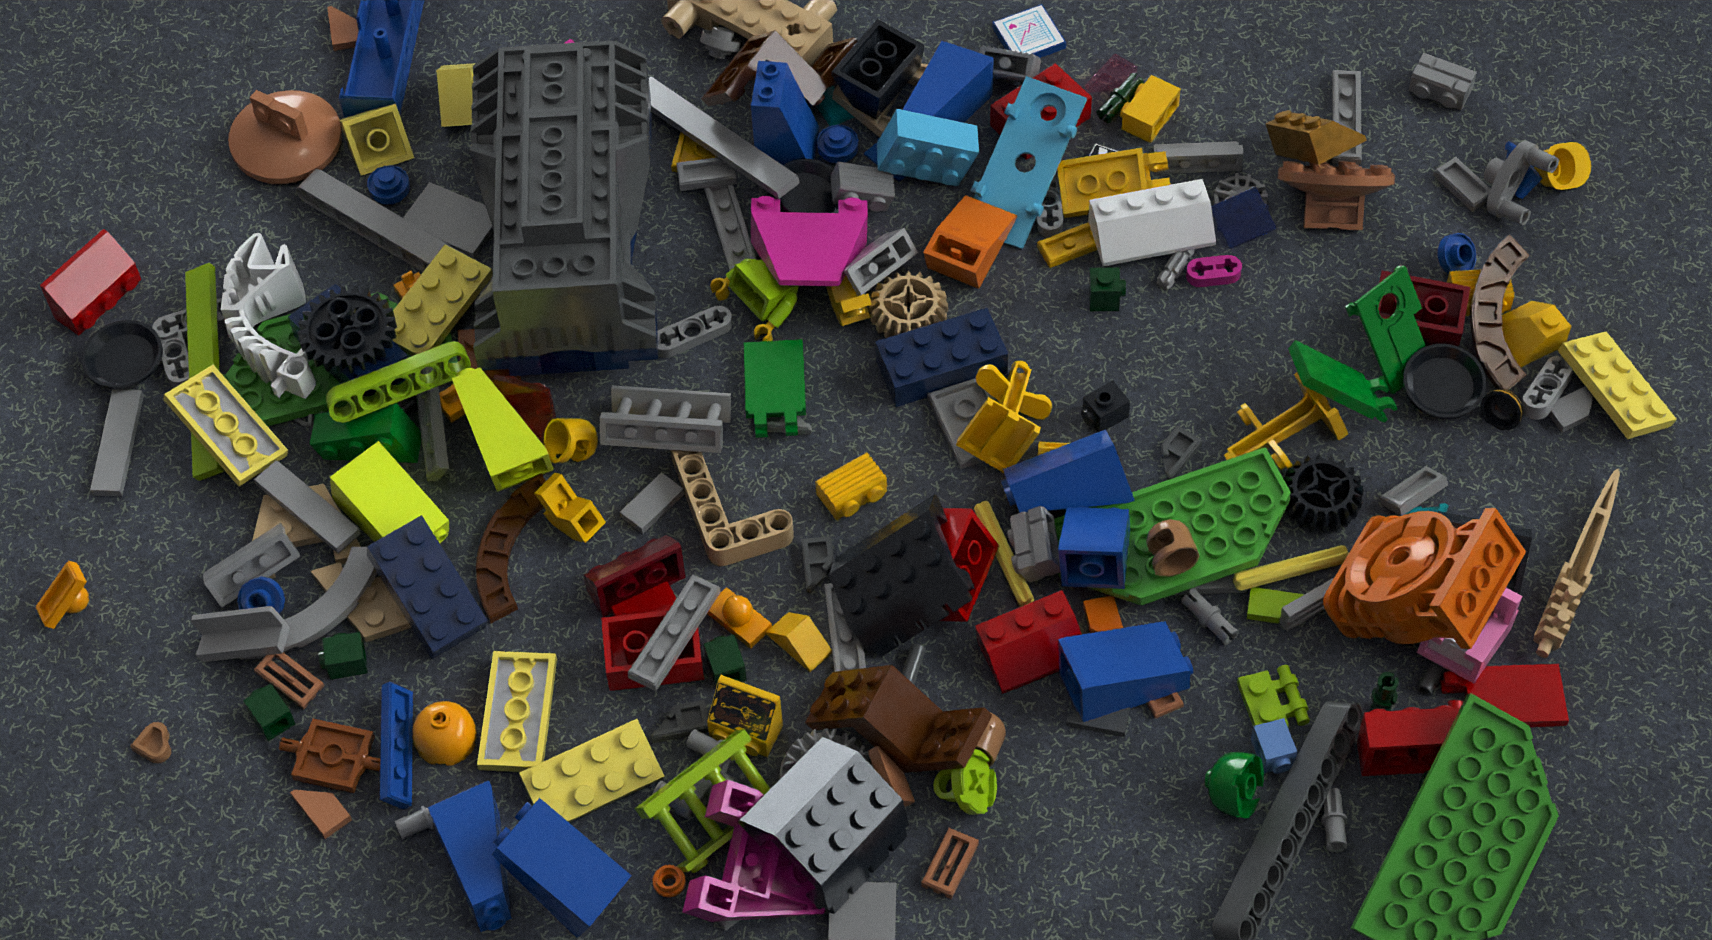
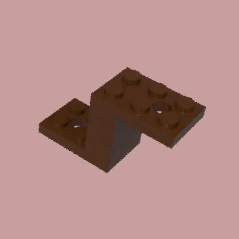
(771, 47)
(898, 719)

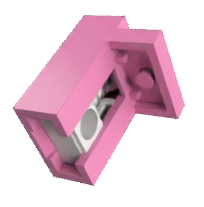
(1471, 662)

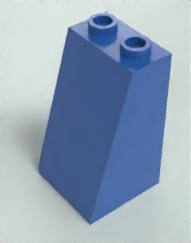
(953, 84)
(781, 115)
(1069, 476)
(1122, 668)
(467, 831)
(559, 866)

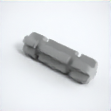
(1174, 268)

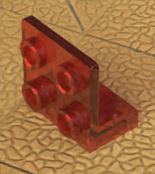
(529, 400)

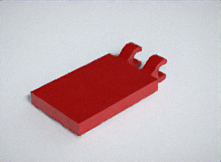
(1523, 691)

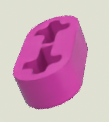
(1213, 270)

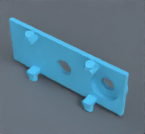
(1029, 134)

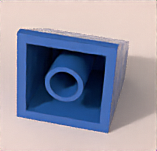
(1094, 547)

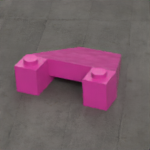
(808, 246)
(756, 878)

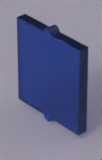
(1243, 217)

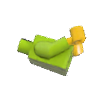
(760, 292)

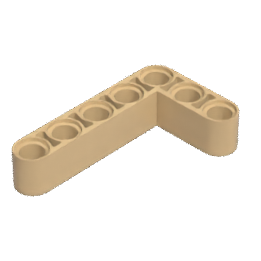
(721, 532)

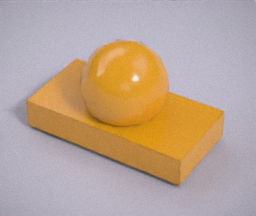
(63, 595)
(739, 617)

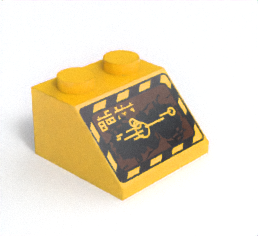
(748, 708)

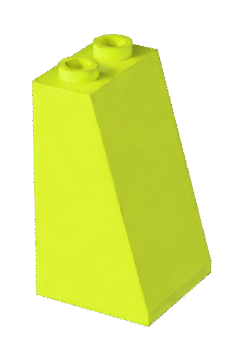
(504, 439)
(383, 496)

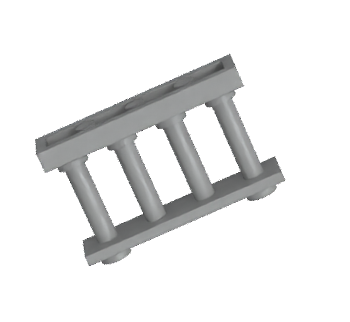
(666, 419)

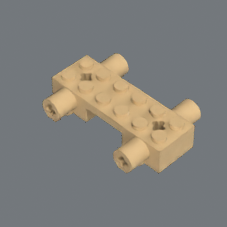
(802, 28)

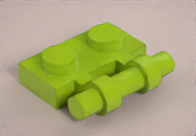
(1262, 699)

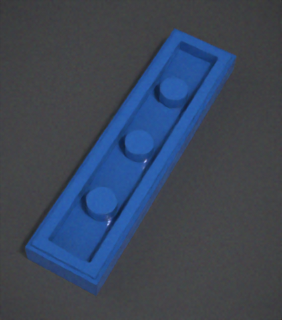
(396, 745)

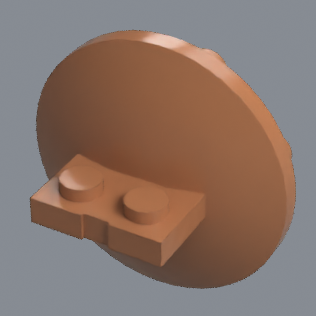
(284, 136)
(1333, 195)

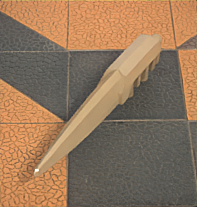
(1575, 574)

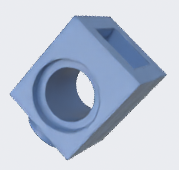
(1274, 746)

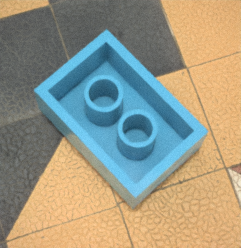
(927, 147)

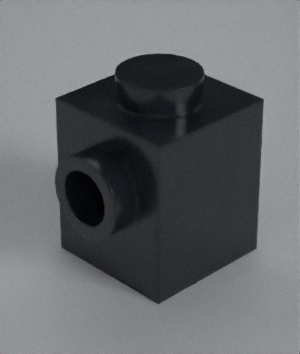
(1105, 407)

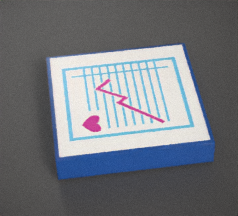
(1030, 32)

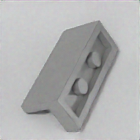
(1202, 157)
(257, 559)
(240, 633)

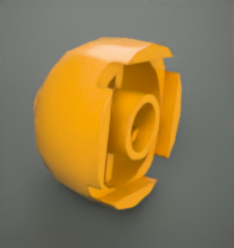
(444, 733)

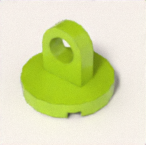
(972, 786)

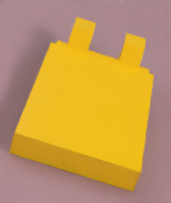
(1107, 176)

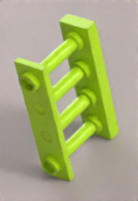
(683, 788)

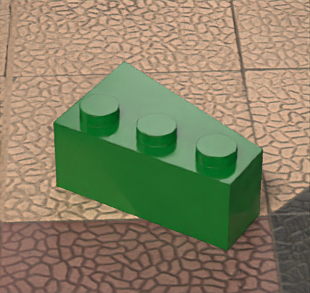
(351, 438)

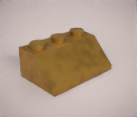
(1310, 137)

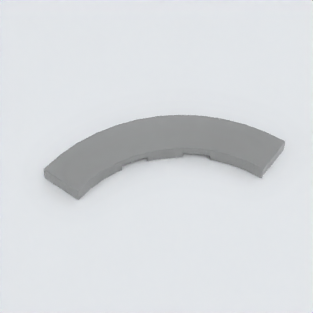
(334, 604)

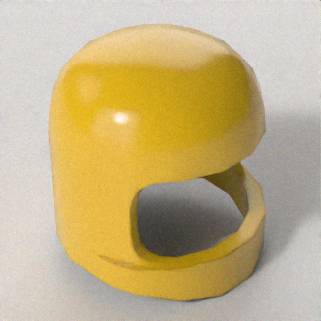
(571, 438)

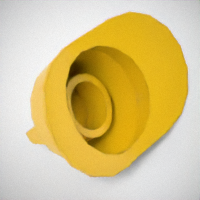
(1572, 168)

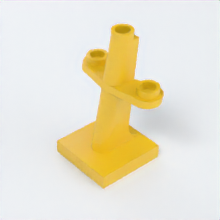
(1304, 413)
(997, 430)

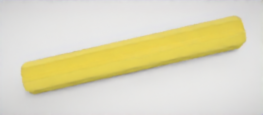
(1004, 554)
(1290, 568)

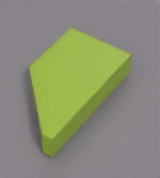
(1267, 604)

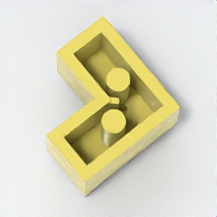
(455, 94)

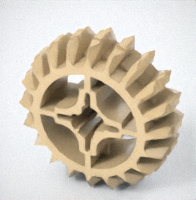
(890, 302)

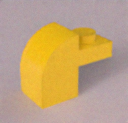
(846, 303)
(566, 511)

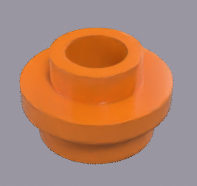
(664, 873)

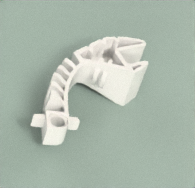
(257, 292)

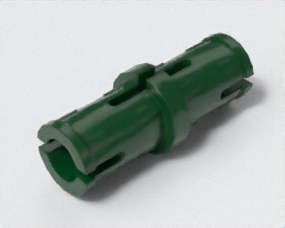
(1119, 97)
(1385, 693)

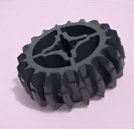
(1316, 501)

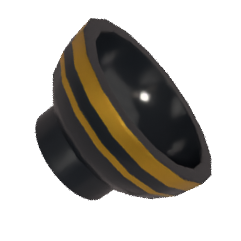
(1502, 408)

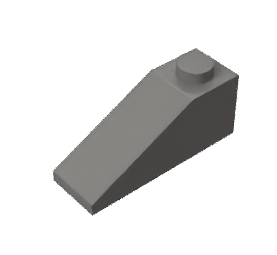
(879, 260)

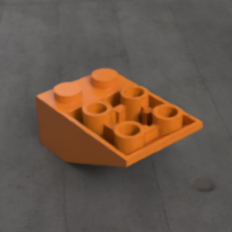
(968, 241)

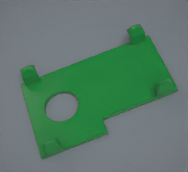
(1396, 337)

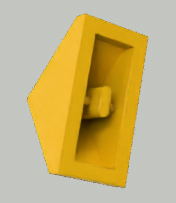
(800, 640)

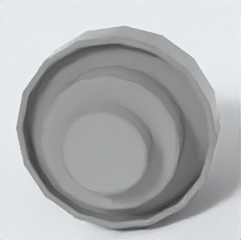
(720, 42)

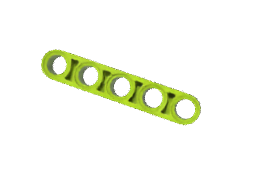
(388, 394)

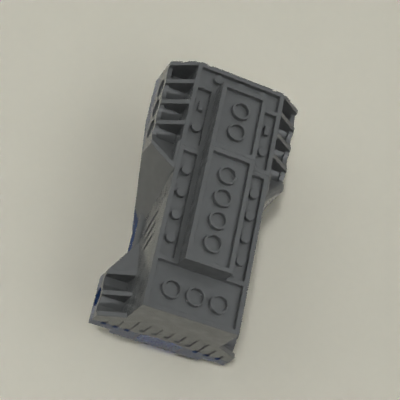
(564, 185)

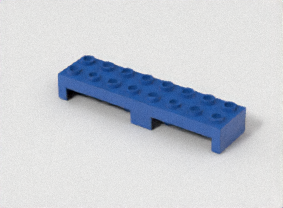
(381, 55)

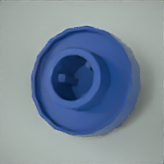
(837, 143)
(388, 184)
(1456, 253)
(261, 593)

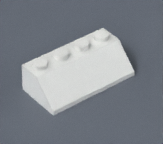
(1152, 222)

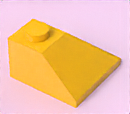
(1534, 331)

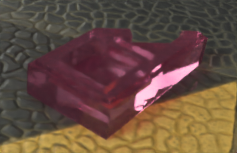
(1111, 75)

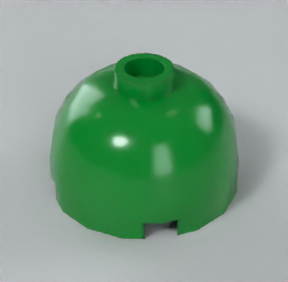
(1234, 778)

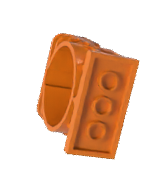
(1423, 578)

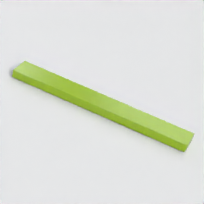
(202, 348)

